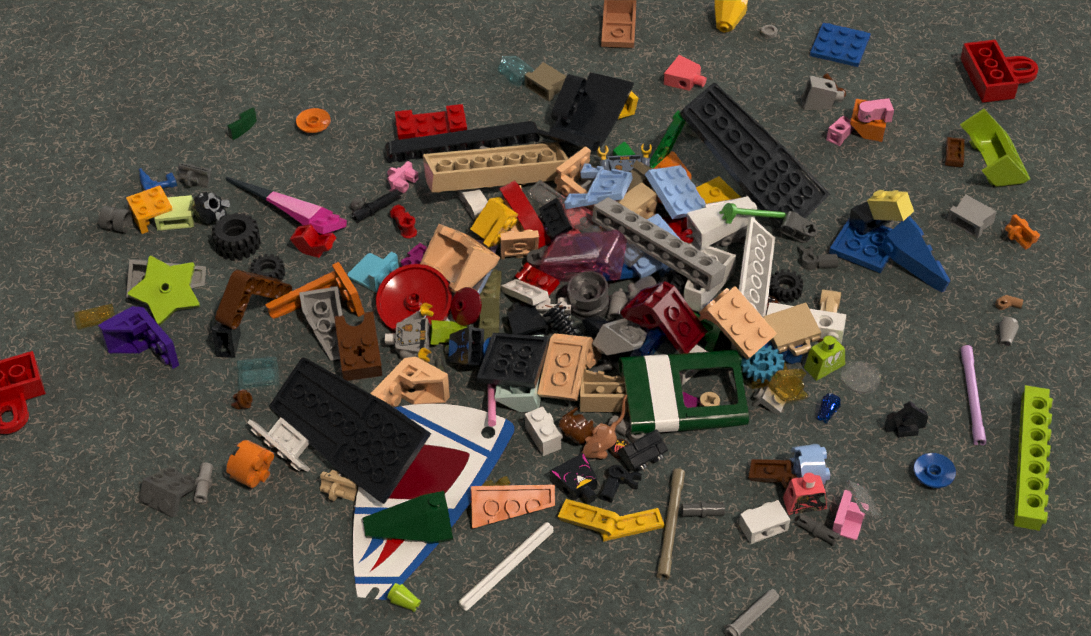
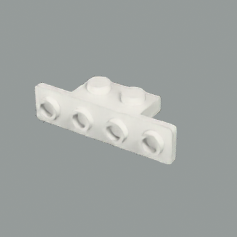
(286, 439)

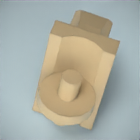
(338, 486)

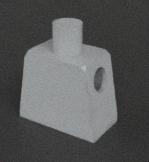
(820, 94)

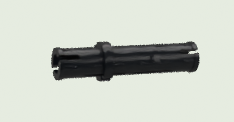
(371, 208)

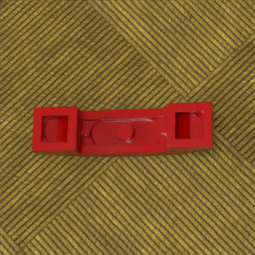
(526, 214)

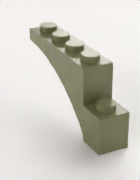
(490, 300)

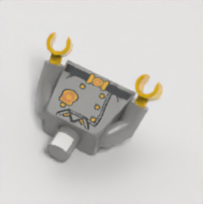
(412, 335)

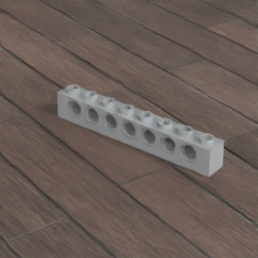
(659, 243)

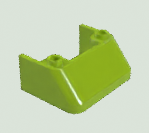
(997, 149)

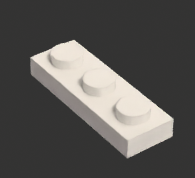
(525, 292)

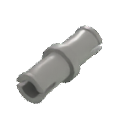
(203, 482)

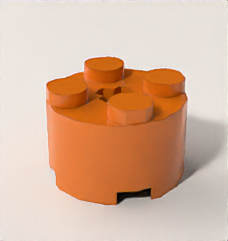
(250, 464)

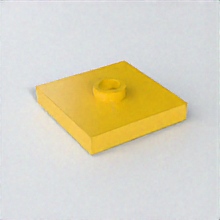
(716, 191)

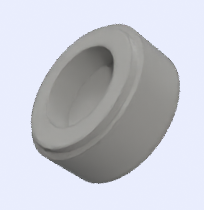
(769, 31)

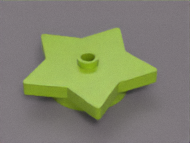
(166, 302)

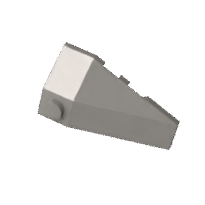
(138, 268)
(320, 309)
(620, 337)

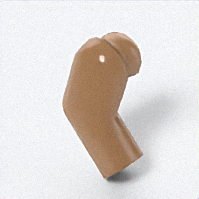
(1007, 301)

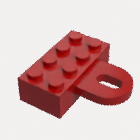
(994, 73)
(18, 382)

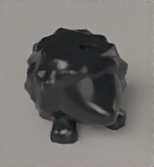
(209, 207)

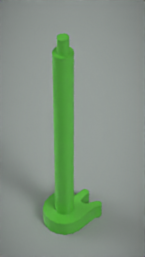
(730, 211)

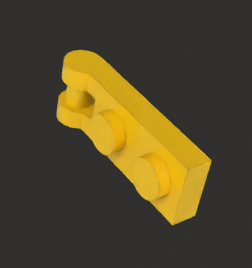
(588, 516)

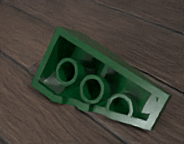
(417, 519)

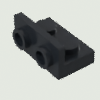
(555, 218)

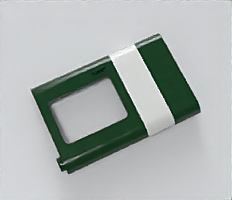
(657, 395)

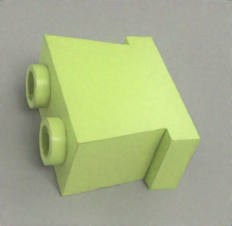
(179, 217)

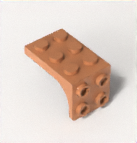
(619, 23)

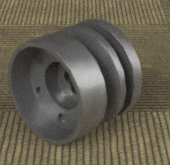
(588, 295)

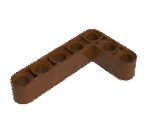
(238, 293)

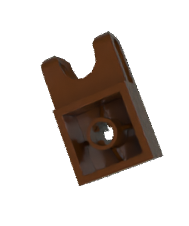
(358, 348)

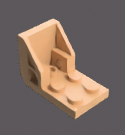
(565, 366)
(429, 384)

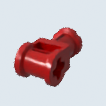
(404, 221)

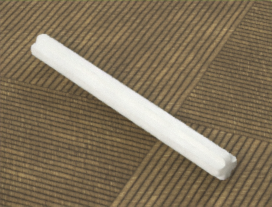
(505, 566)

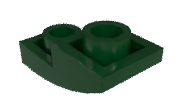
(241, 126)

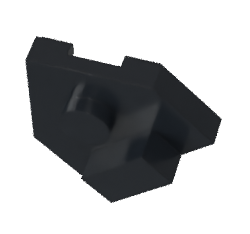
(906, 421)

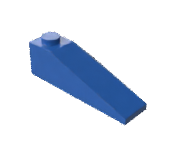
(909, 250)

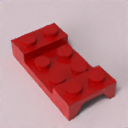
(430, 123)

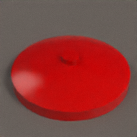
(409, 288)

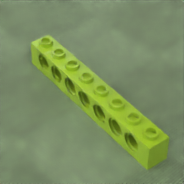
(1032, 458)

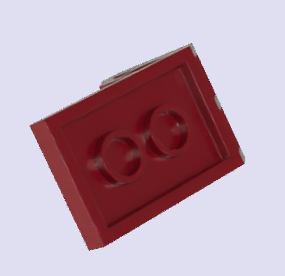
(666, 308)

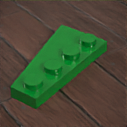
(669, 139)

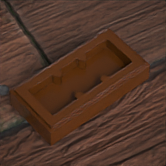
(954, 152)

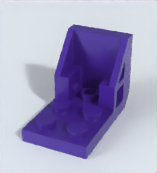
(125, 330)

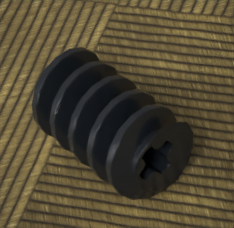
(561, 321)

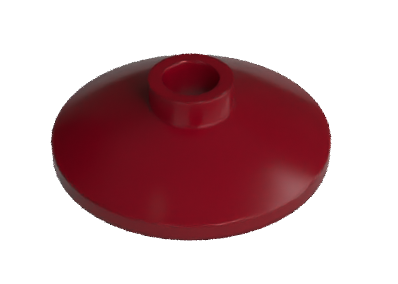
(466, 306)

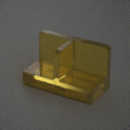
(789, 384)

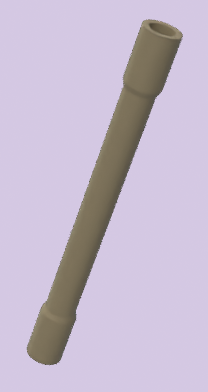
(665, 561)

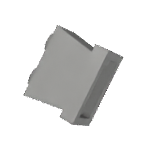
(971, 216)

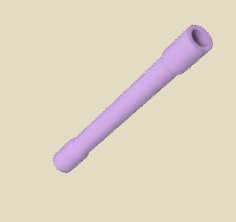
(968, 361)

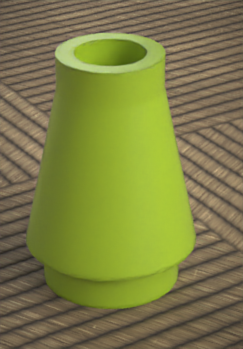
(403, 597)

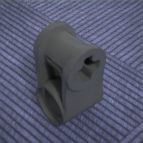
(796, 227)

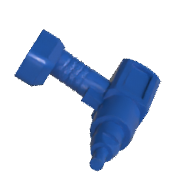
(147, 183)

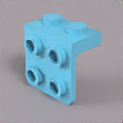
(373, 270)

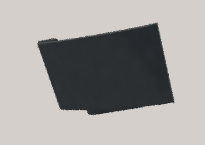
(587, 110)

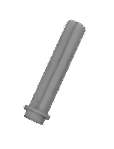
(752, 614)

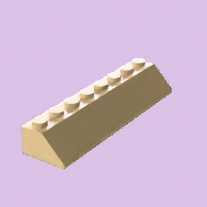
(492, 166)

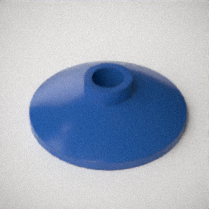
(934, 463)

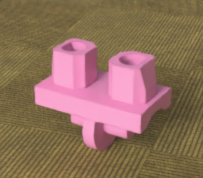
(399, 176)

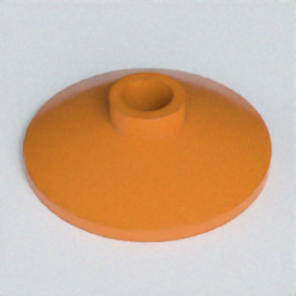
(313, 120)

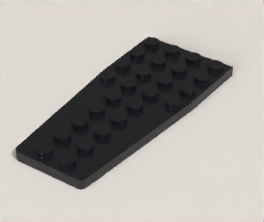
(753, 156)
(350, 427)

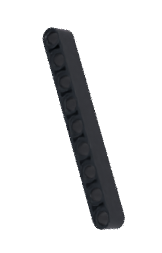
(472, 139)

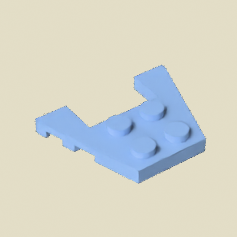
(606, 184)

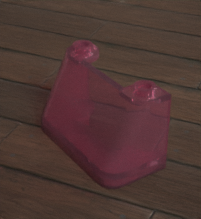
(585, 252)

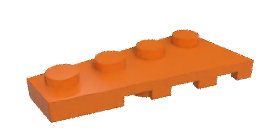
(499, 503)

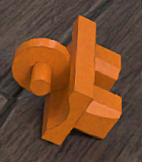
(1021, 232)

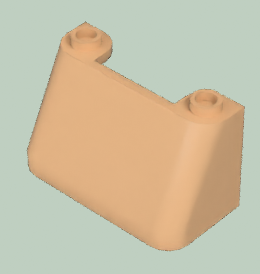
(459, 257)

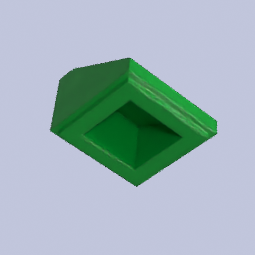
(622, 150)

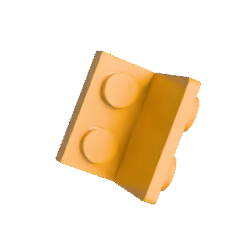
(148, 205)

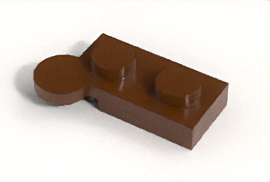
(771, 471)

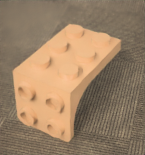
(738, 321)

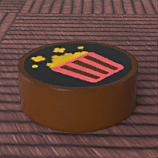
(619, 444)

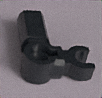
(616, 476)

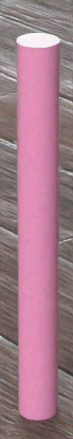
(491, 405)

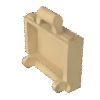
(793, 328)

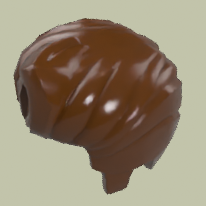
(576, 427)

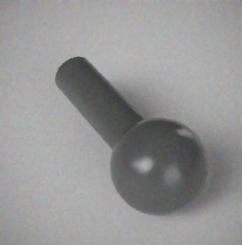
(604, 366)

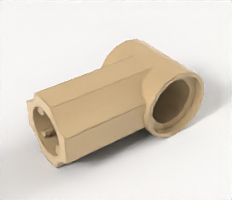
(830, 300)

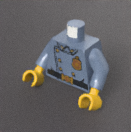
(623, 163)

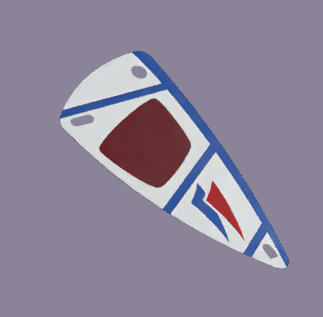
(448, 462)

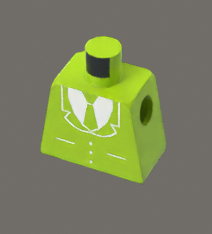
(825, 358)

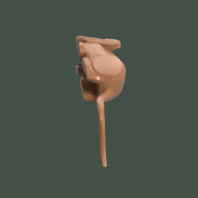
(603, 438)

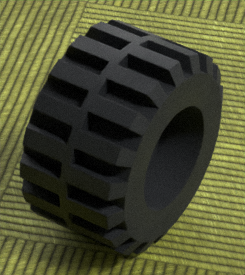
(236, 236)

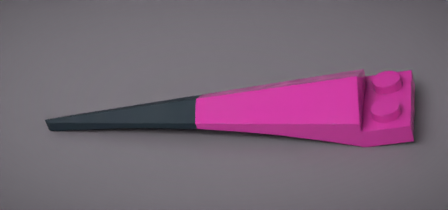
(304, 212)

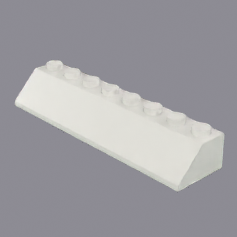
(756, 267)

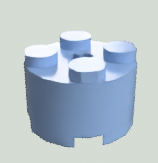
(810, 460)

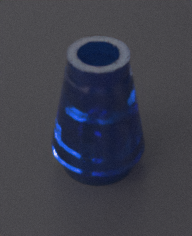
(828, 407)

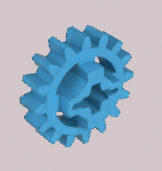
(763, 364)

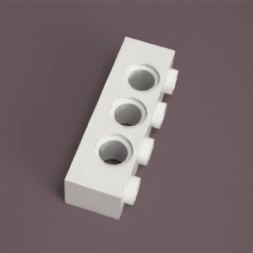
(828, 322)

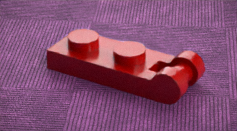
(537, 278)

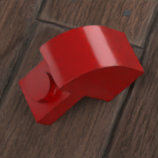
(310, 242)

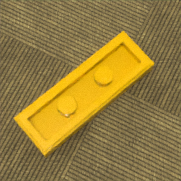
(635, 524)

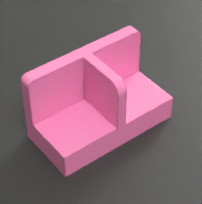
(848, 518)

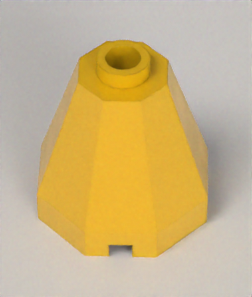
(729, 13)

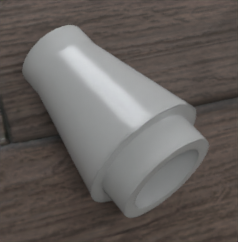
(1008, 330)

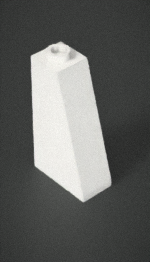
(710, 227)

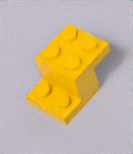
(493, 221)

